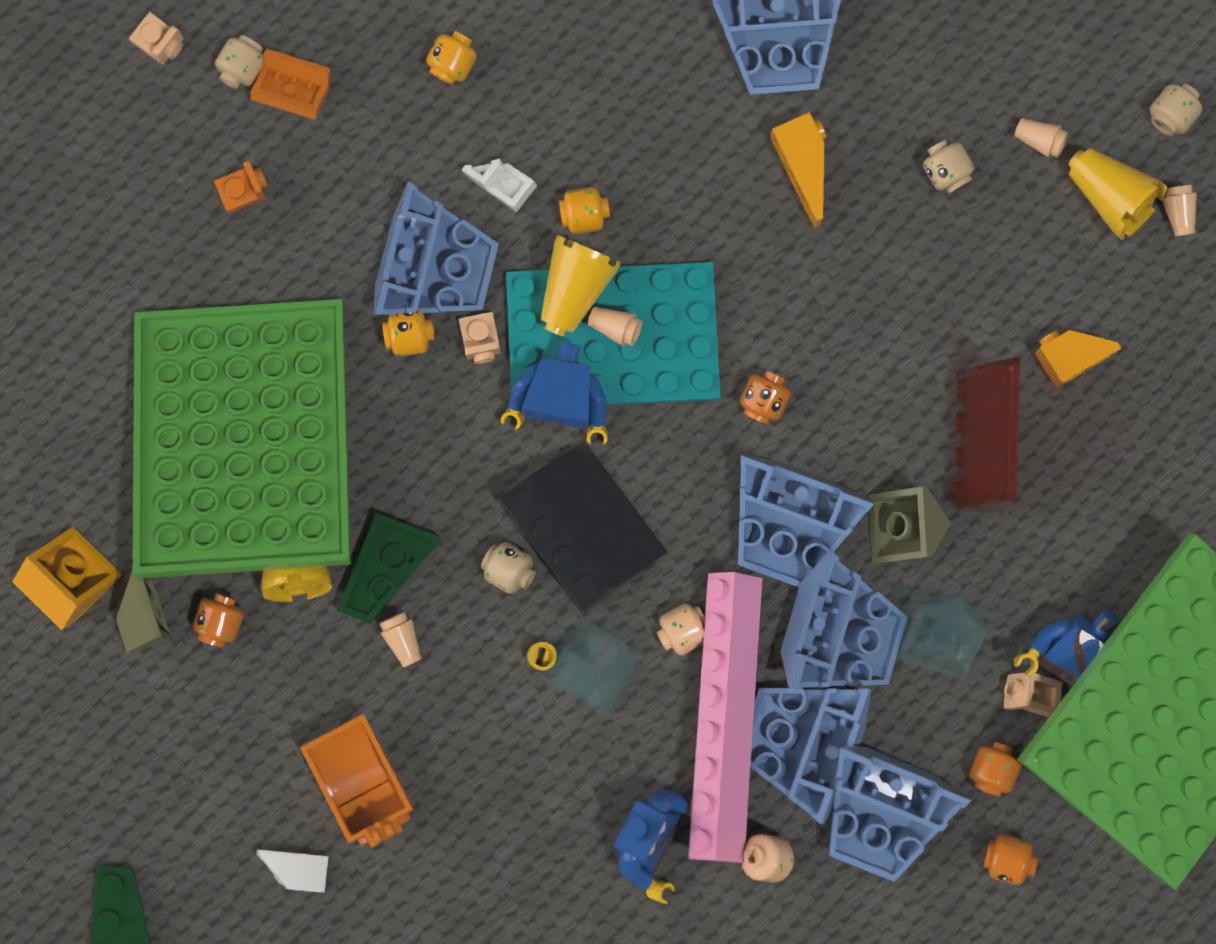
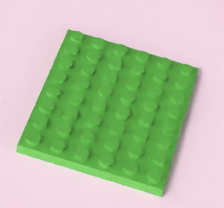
(240, 439)
(1140, 723)

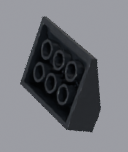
(582, 526)

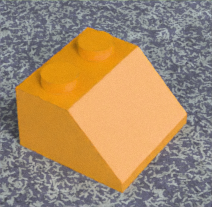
(66, 577)

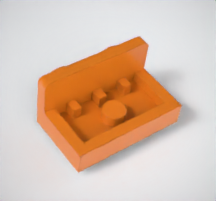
(291, 84)

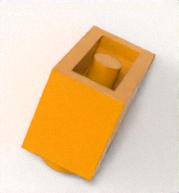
(1072, 354)

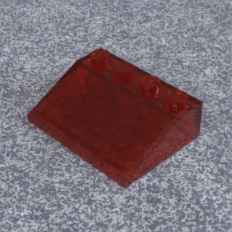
(987, 437)

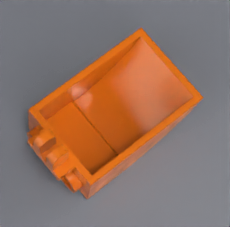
(359, 782)

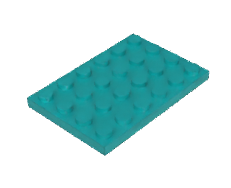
(675, 348)

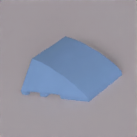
(779, 41)
(432, 260)
(791, 518)
(840, 631)
(800, 740)
(886, 811)

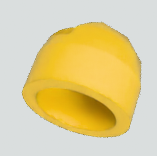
(548, 657)

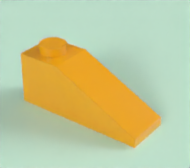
(802, 154)

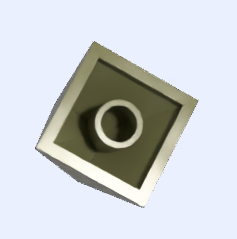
(905, 525)
(142, 616)

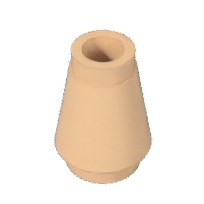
(1042, 136)
(1181, 209)
(616, 325)
(401, 638)

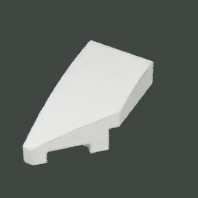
(502, 182)
(296, 870)

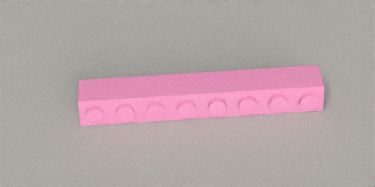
(725, 718)

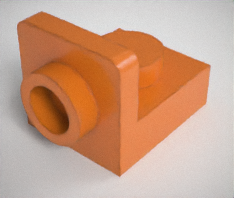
(241, 188)

